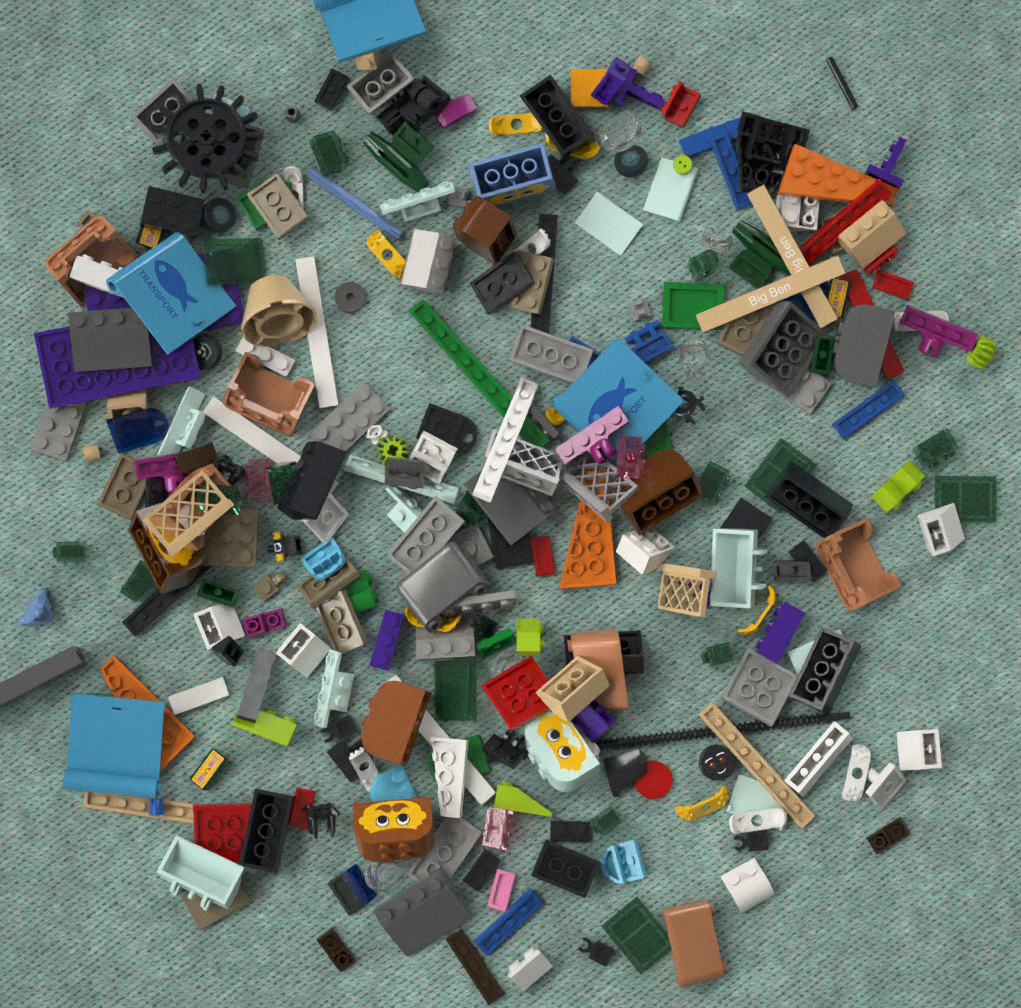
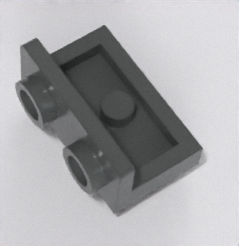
(404, 473)

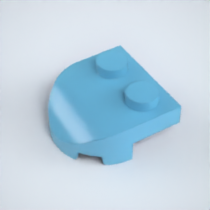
(324, 560)
(391, 785)
(623, 862)

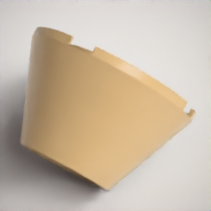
(276, 312)

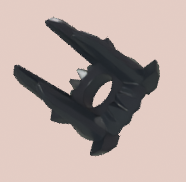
(693, 401)
(225, 464)
(321, 811)

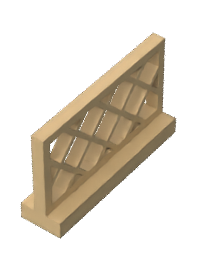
(194, 528)
(686, 575)

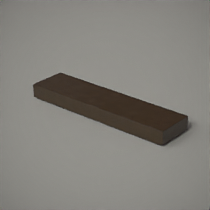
(475, 966)

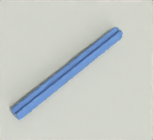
(355, 204)

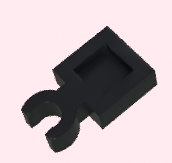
(484, 626)
(342, 728)
(755, 841)
(599, 952)

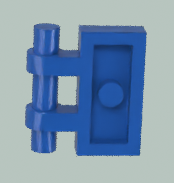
(652, 347)

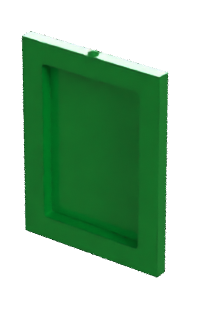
(686, 300)

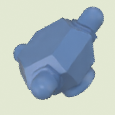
(38, 610)

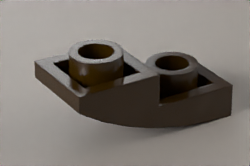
(195, 458)
(888, 835)
(336, 949)

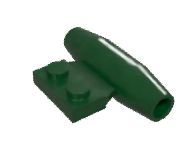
(401, 156)
(757, 260)

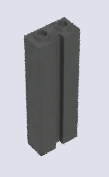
(41, 675)

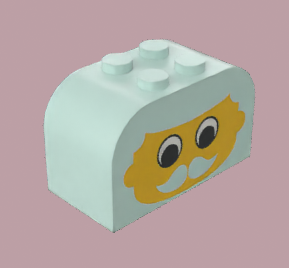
(560, 752)

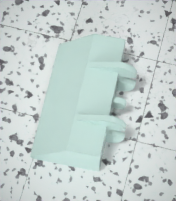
(735, 562)
(201, 873)

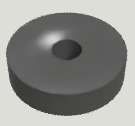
(346, 289)

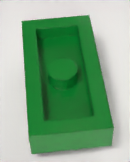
(495, 643)

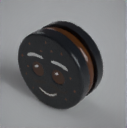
(716, 762)

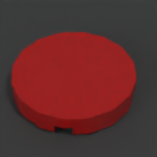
(655, 781)

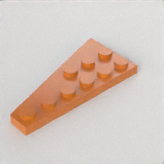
(824, 178)
(590, 548)
(127, 685)

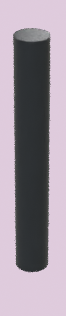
(842, 83)

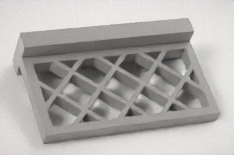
(525, 475)
(589, 497)

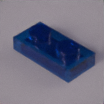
(356, 880)

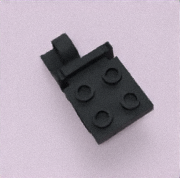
(418, 103)

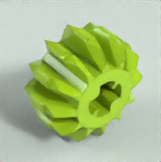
(981, 352)
(399, 454)

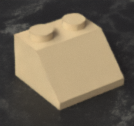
(127, 403)

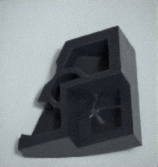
(624, 770)

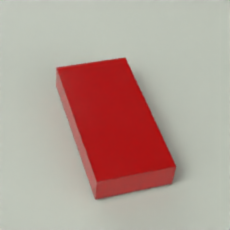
(892, 285)
(542, 556)
(302, 798)

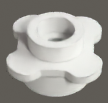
(376, 434)

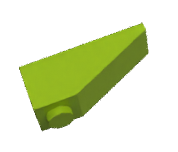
(516, 800)

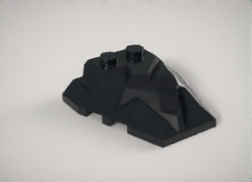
(765, 151)

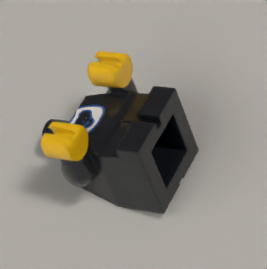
(285, 546)

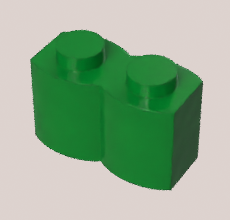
(361, 593)

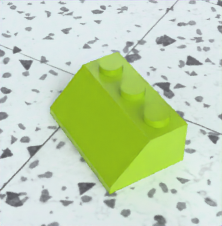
(270, 727)

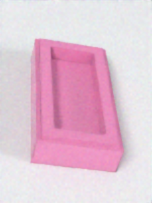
(501, 890)

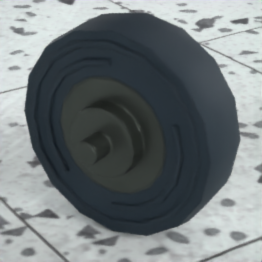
(207, 351)

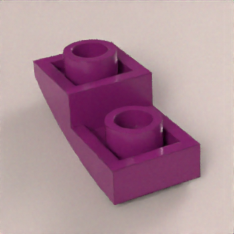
(455, 110)
(264, 622)

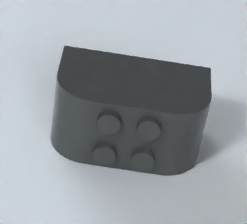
(862, 344)

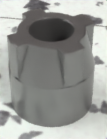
(293, 118)

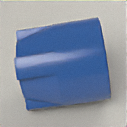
(156, 807)

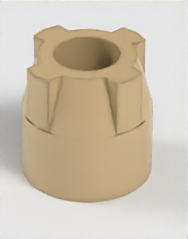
(641, 65)
(91, 453)

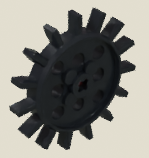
(222, 113)

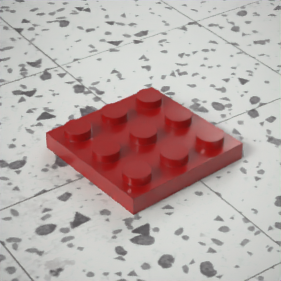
(515, 693)
(221, 828)

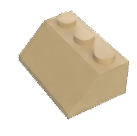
(872, 235)
(573, 688)

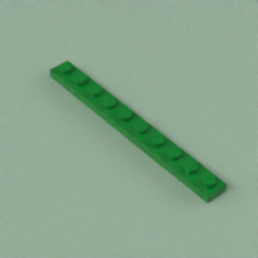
(473, 369)

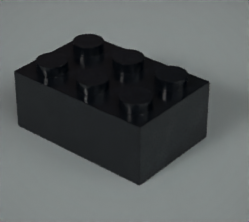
(172, 212)
(565, 868)

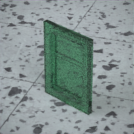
(233, 260)
(771, 467)
(972, 496)
(455, 689)
(638, 935)

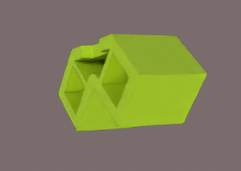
(897, 486)
(529, 637)

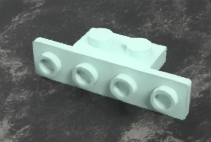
(418, 204)
(185, 423)
(405, 510)
(334, 690)

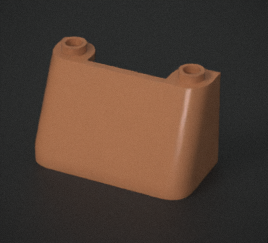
(95, 240)
(266, 396)
(171, 508)
(855, 566)
(603, 650)
(693, 943)

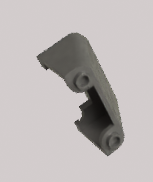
(441, 583)

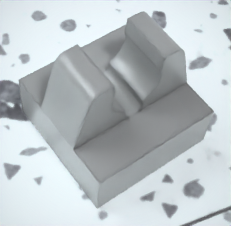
(459, 197)
(639, 309)

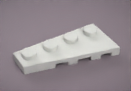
(450, 768)

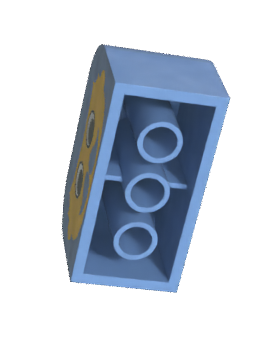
(514, 176)

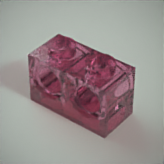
(629, 457)
(254, 479)
(496, 828)

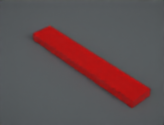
(850, 214)
(857, 296)

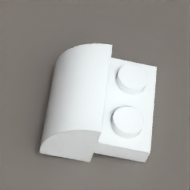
(436, 454)
(747, 885)

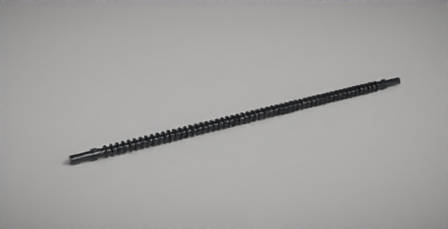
(708, 732)

